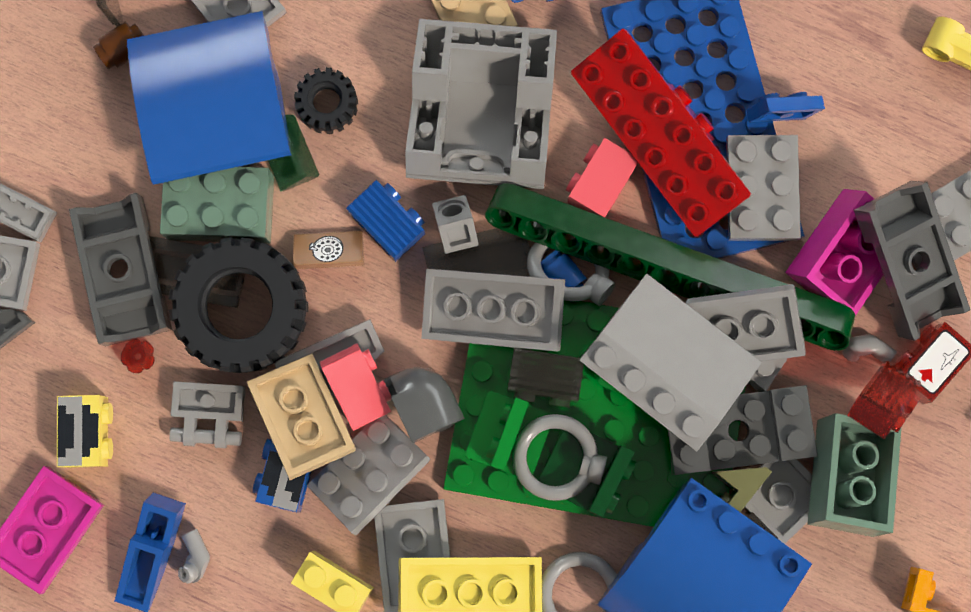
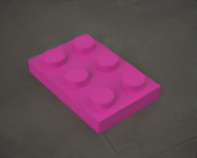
(45, 529)

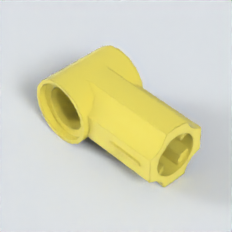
(948, 42)

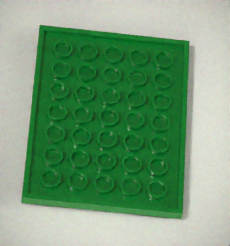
(598, 409)

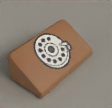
(328, 250)

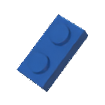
(793, 107)

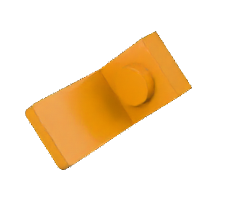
(919, 590)

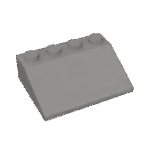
(671, 362)

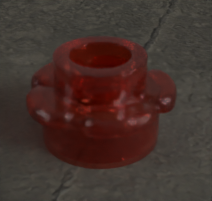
(129, 352)

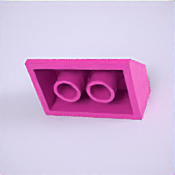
(837, 258)

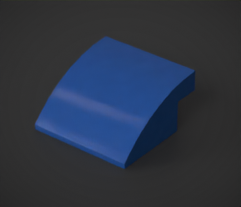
(207, 97)

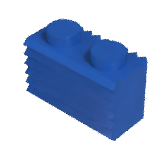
(387, 220)

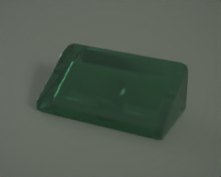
(297, 167)

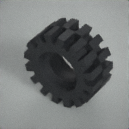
(320, 81)

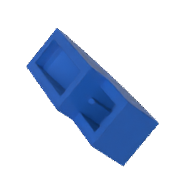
(149, 551)

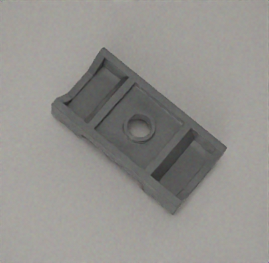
(898, 228)
(125, 305)
(777, 431)

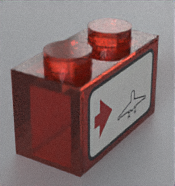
(935, 359)

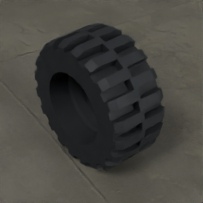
(191, 312)

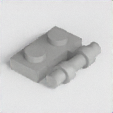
(210, 402)

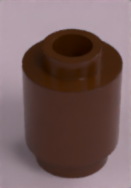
(113, 45)

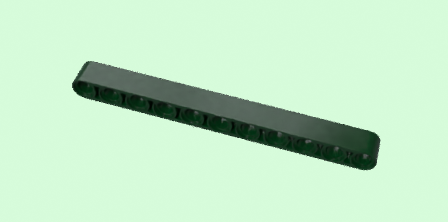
(638, 253)

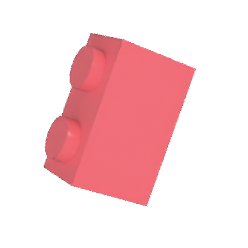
(603, 178)
(355, 386)

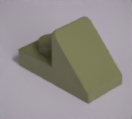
(743, 483)

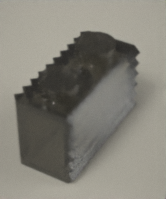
(546, 377)

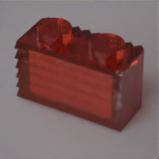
(886, 400)

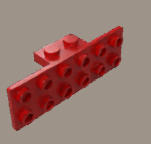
(661, 132)

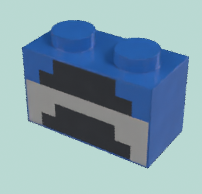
(274, 486)

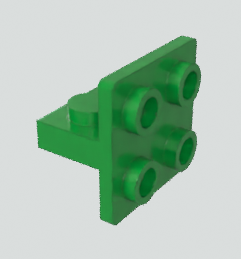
(498, 429)

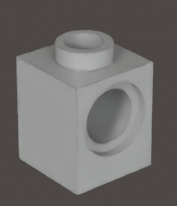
(455, 224)

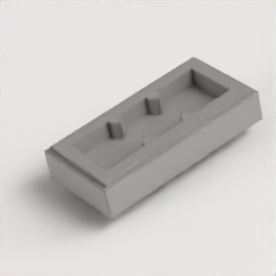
(24, 214)

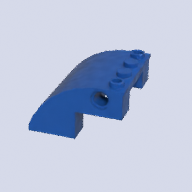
(706, 561)

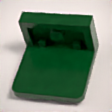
(565, 465)

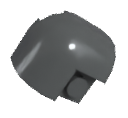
(423, 402)

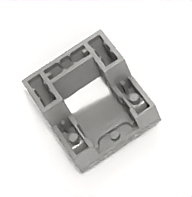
(480, 103)

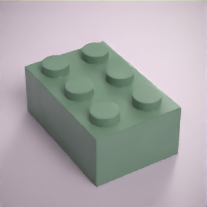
(219, 206)
(853, 478)

